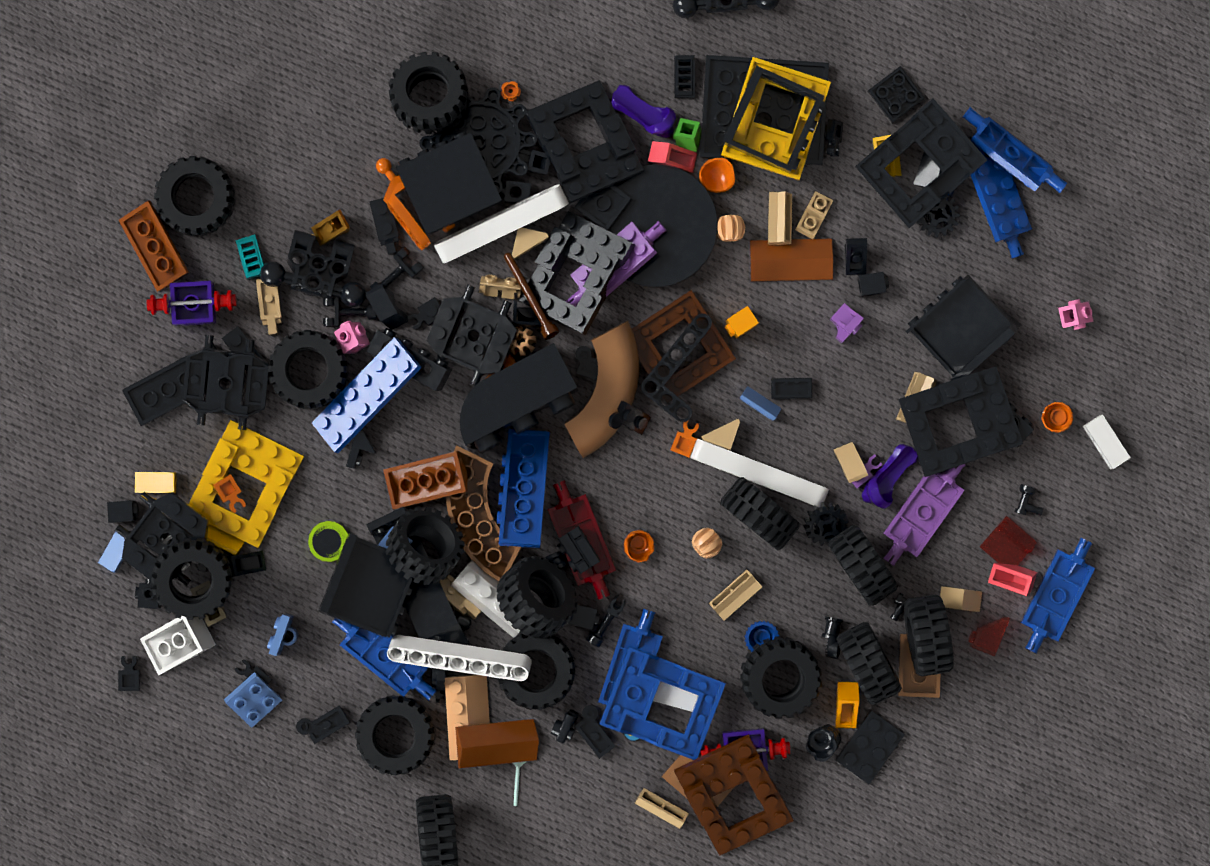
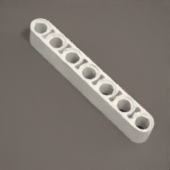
(501, 223)
(759, 473)
(459, 658)

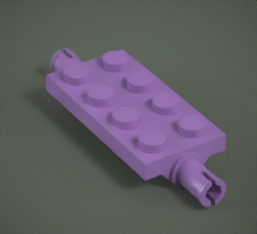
(639, 256)
(923, 513)

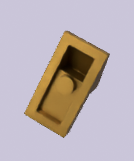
(330, 228)

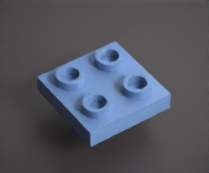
(277, 642)
(253, 700)

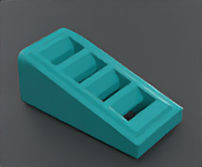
(254, 273)

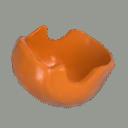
(1057, 417)
(639, 545)

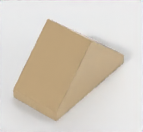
(526, 240)
(723, 436)
(961, 598)

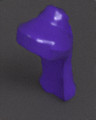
(654, 119)
(880, 486)

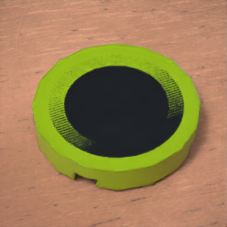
(327, 540)

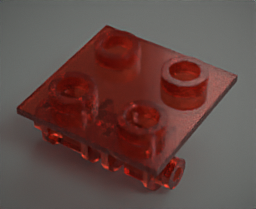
(1008, 543)

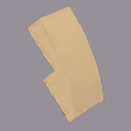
(814, 215)
(850, 462)

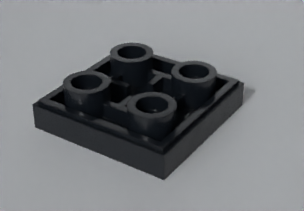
(896, 94)

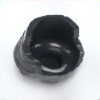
(823, 742)

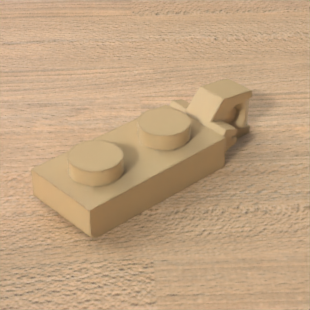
(269, 306)
(457, 600)

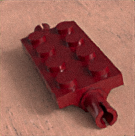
(578, 512)

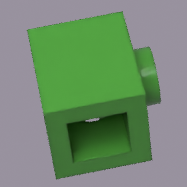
(688, 134)

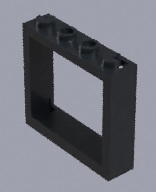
(809, 125)

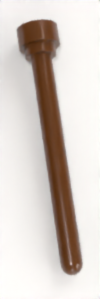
(548, 329)

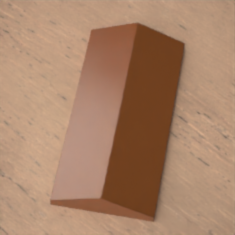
(153, 246)
(795, 261)
(426, 480)
(496, 743)

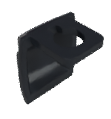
(525, 316)

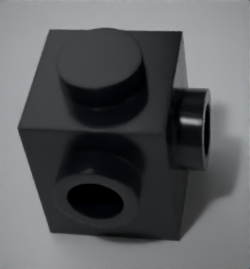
(145, 596)

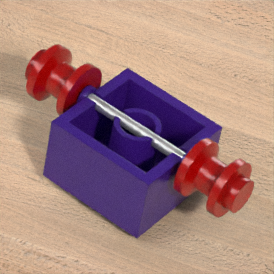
(192, 303)
(758, 738)

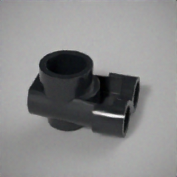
(563, 729)

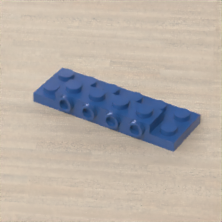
(523, 489)

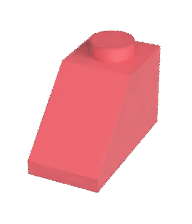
(672, 155)
(1013, 578)

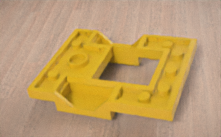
(771, 140)
(258, 458)

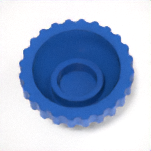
(758, 632)

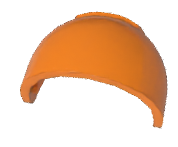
(717, 175)

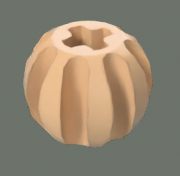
(730, 228)
(524, 346)
(707, 543)

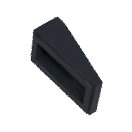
(684, 58)

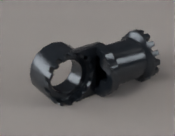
(831, 632)

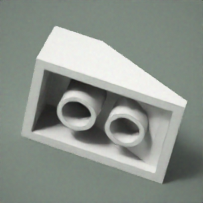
(177, 643)

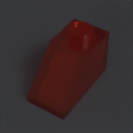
(988, 636)

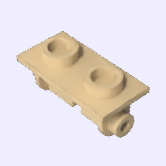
(491, 284)

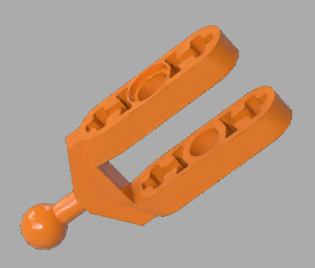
(398, 209)

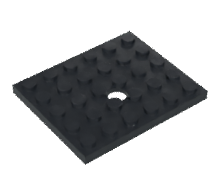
(721, 95)

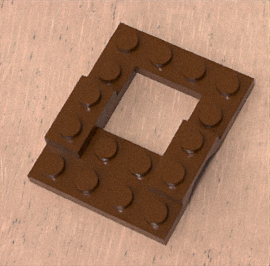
(722, 771)

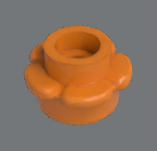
(514, 87)

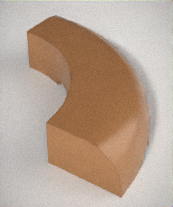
(615, 383)
(475, 520)

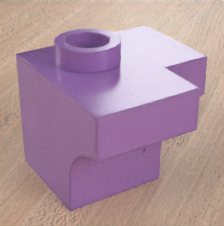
(846, 321)

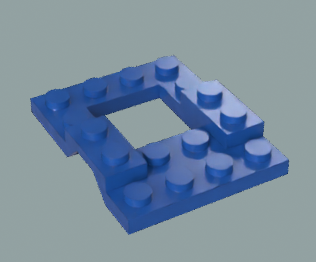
(634, 695)

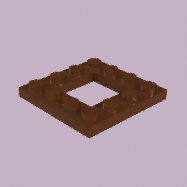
(717, 351)

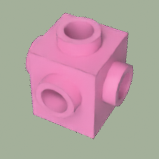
(1076, 314)
(351, 337)

